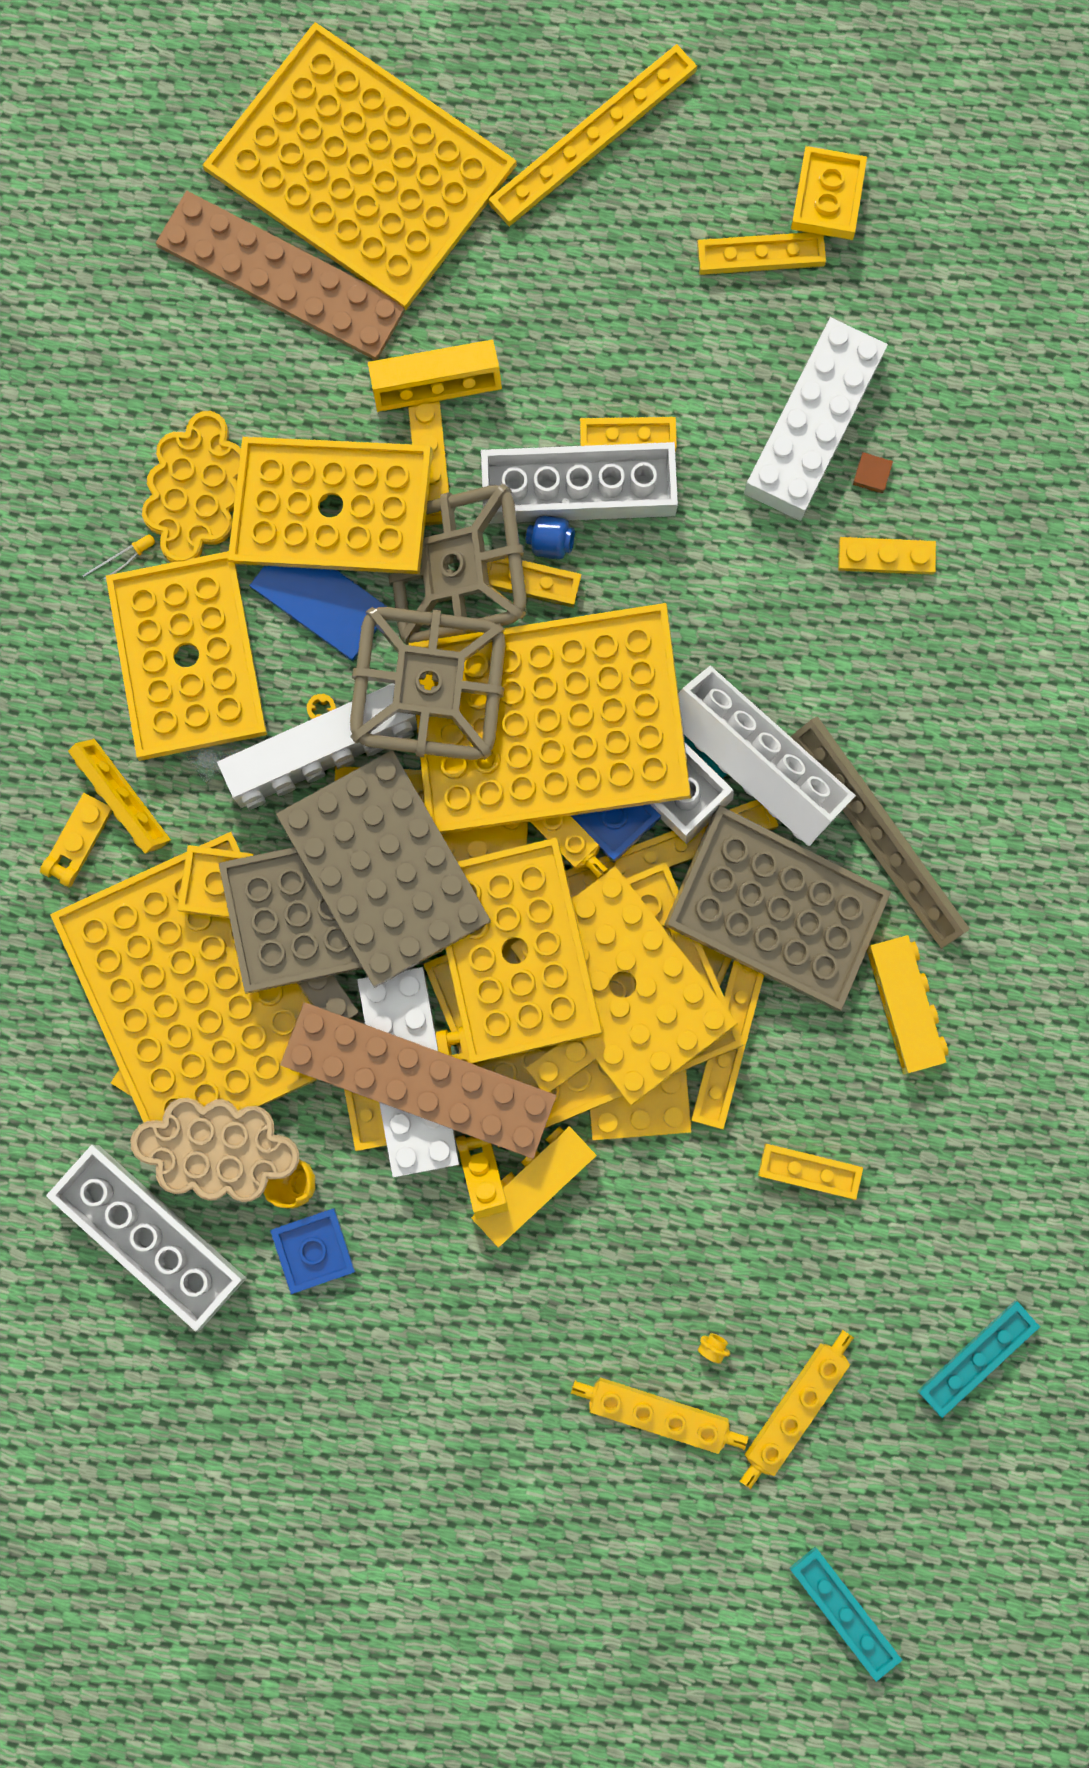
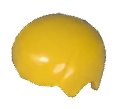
(292, 1190)

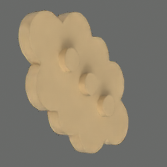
(215, 1149)

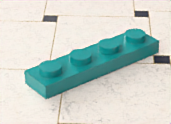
(978, 1359)
(845, 1614)

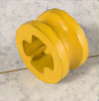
(323, 699)

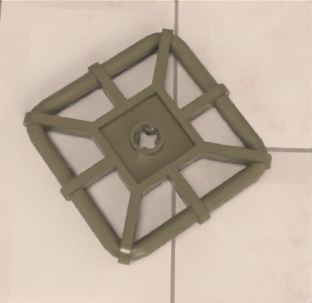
(472, 575)
(410, 695)

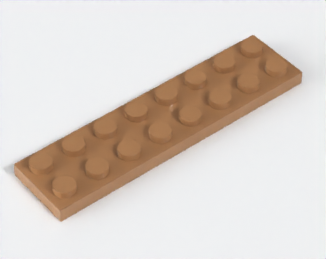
(281, 275)
(418, 1080)

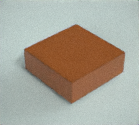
(872, 472)

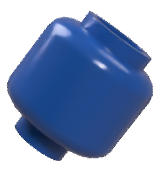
(550, 537)

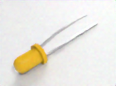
(139, 546)

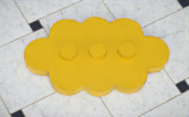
(193, 487)

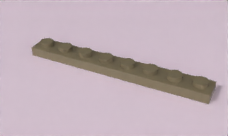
(885, 838)

